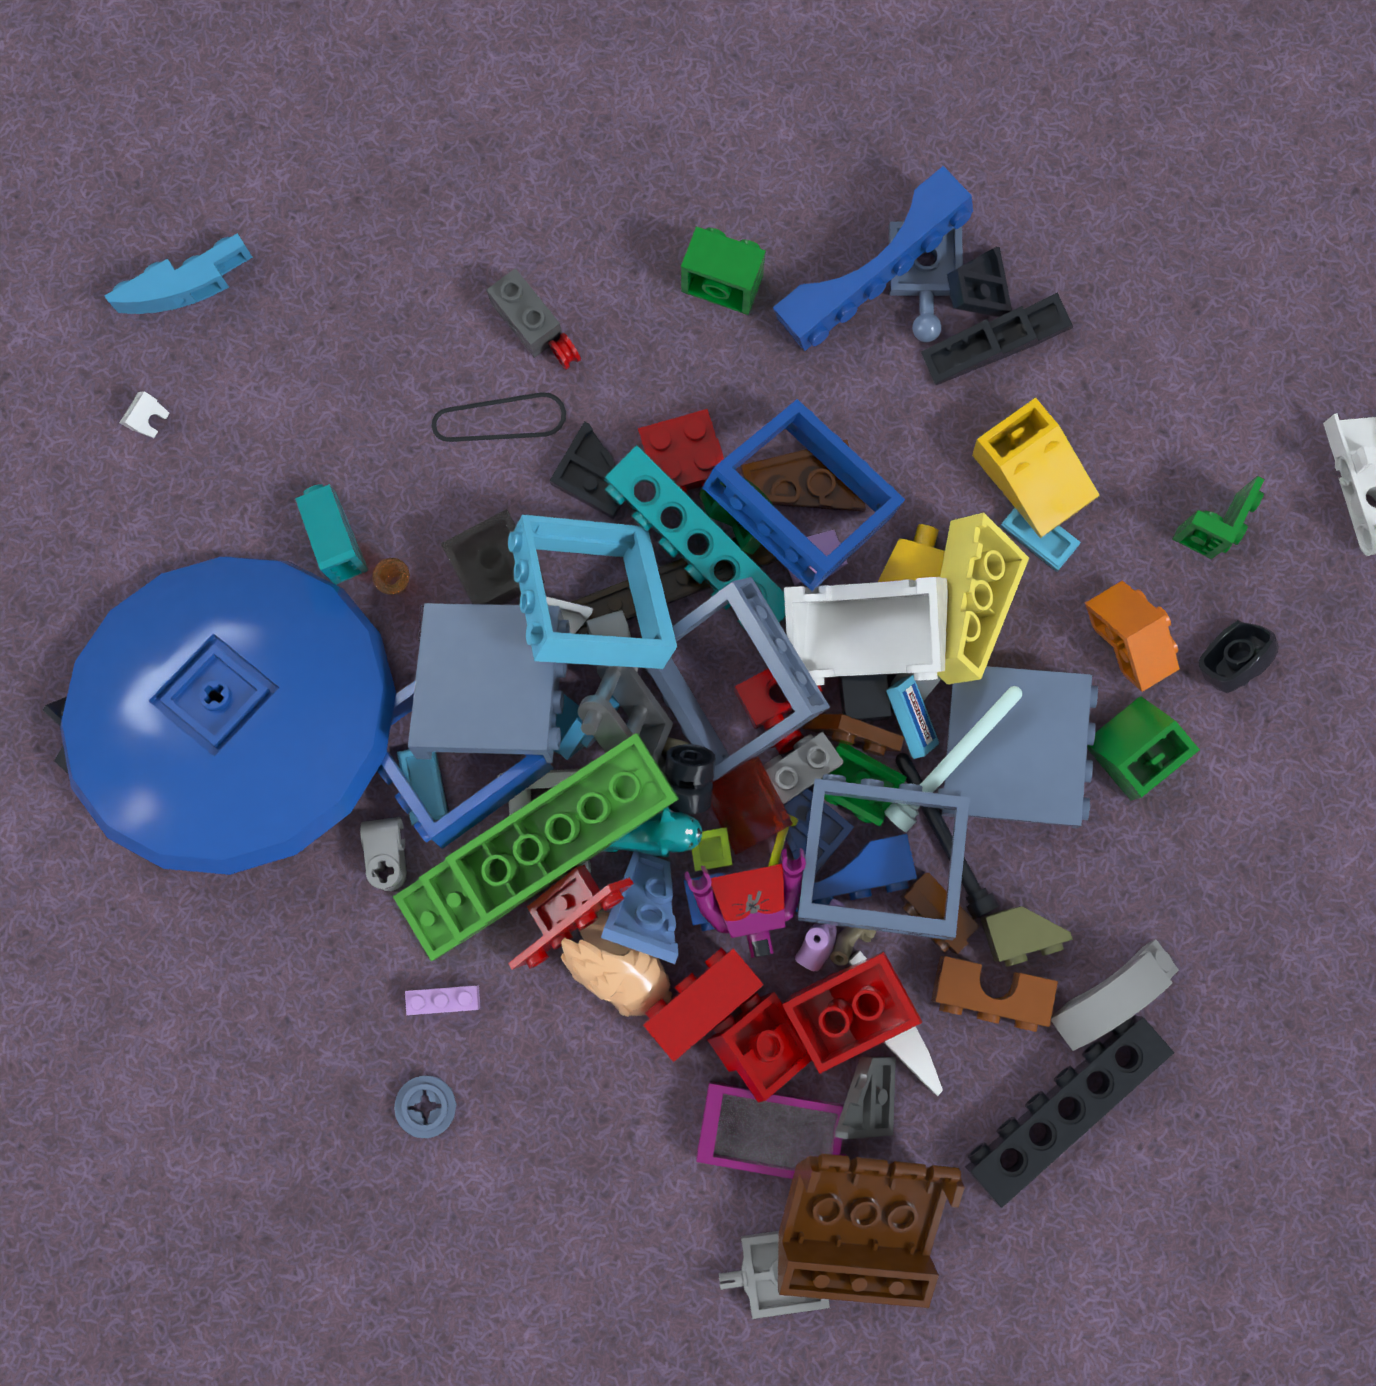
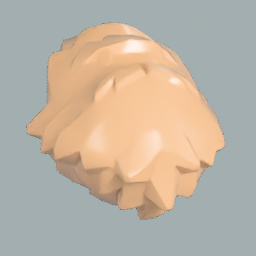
(616, 972)

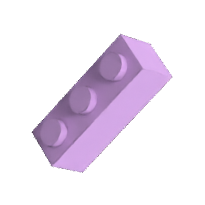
(442, 1000)

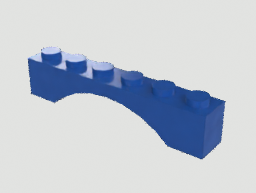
(818, 307)
(878, 864)

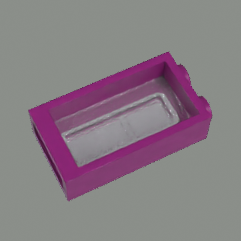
(767, 1134)

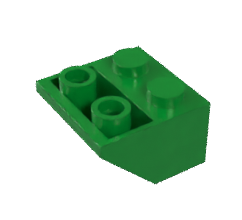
(1141, 747)

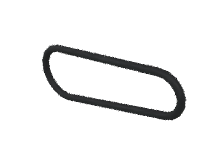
(501, 436)

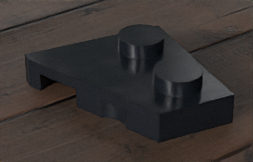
(584, 471)

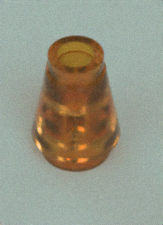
(386, 571)

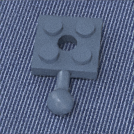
(928, 281)

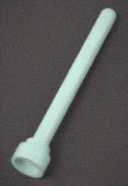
(903, 814)

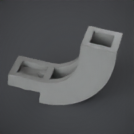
(1117, 997)

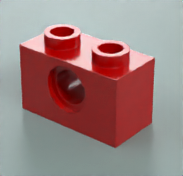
(757, 703)

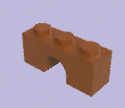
(1027, 1001)

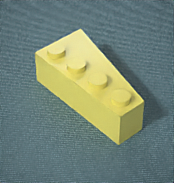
(981, 583)

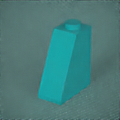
(330, 534)

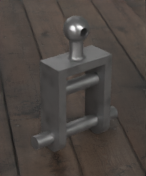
(640, 705)

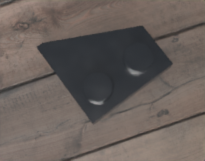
(981, 285)

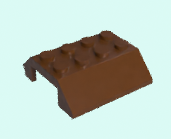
(863, 1229)

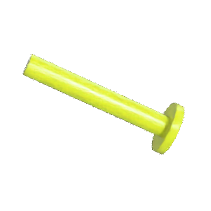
(779, 843)

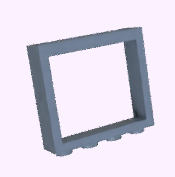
(779, 657)
(881, 921)

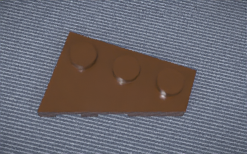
(801, 481)

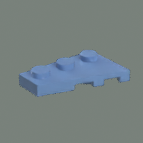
(645, 915)

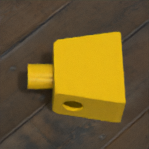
(915, 557)

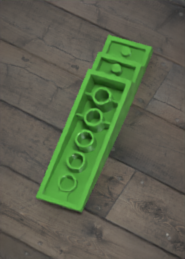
(535, 847)

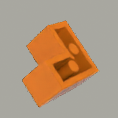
(1136, 633)

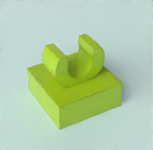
(712, 850)

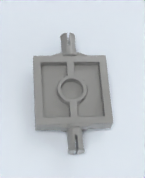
(760, 1279)

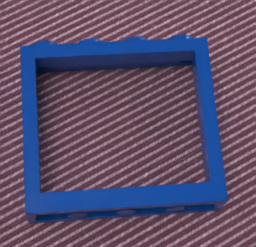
(775, 530)
(474, 808)

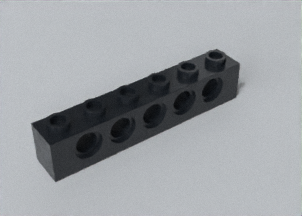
(1147, 1054)

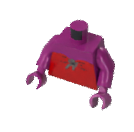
(751, 900)

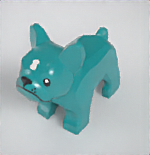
(662, 835)

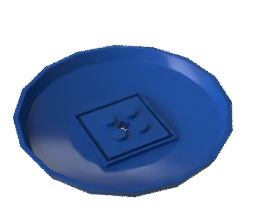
(238, 776)

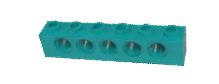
(638, 468)

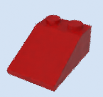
(851, 1011)

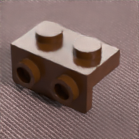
(928, 900)

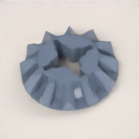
(439, 1118)

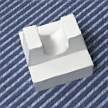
(139, 412)

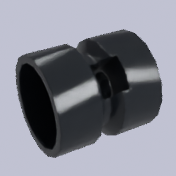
(690, 775)

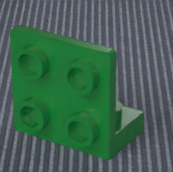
(1210, 533)

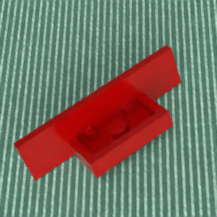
(565, 907)

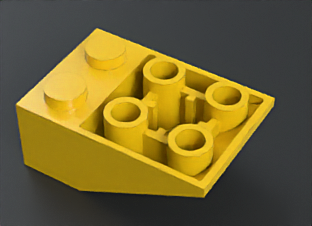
(1035, 467)

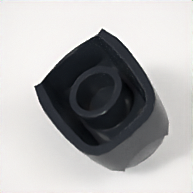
(1238, 655)

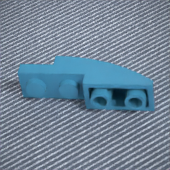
(169, 288)

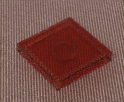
(748, 805)

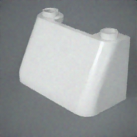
(869, 628)

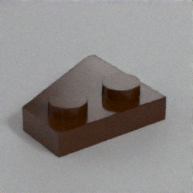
(851, 731)

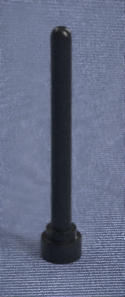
(979, 899)

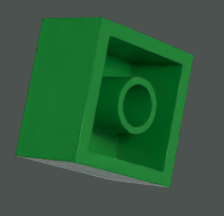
(722, 269)

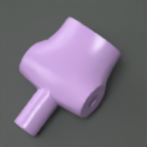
(818, 944)

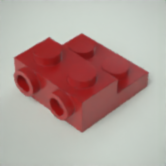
(683, 448)
(760, 1045)

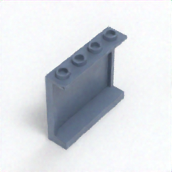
(482, 684)
(1034, 756)

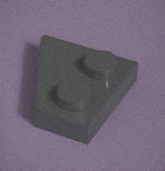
(869, 1100)

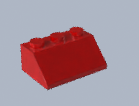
(701, 1002)

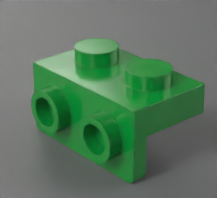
(861, 766)

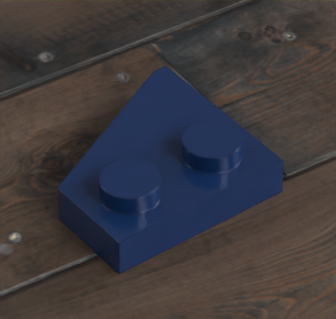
(832, 831)

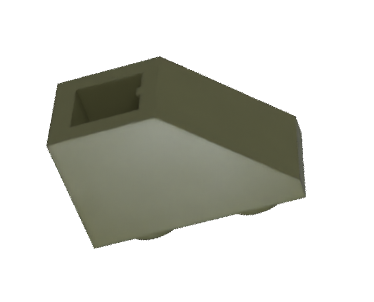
(1019, 932)

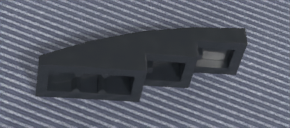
(996, 339)

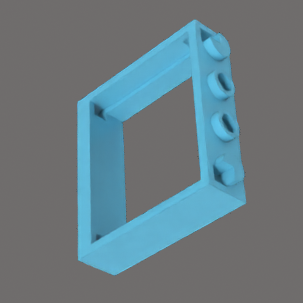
(644, 580)

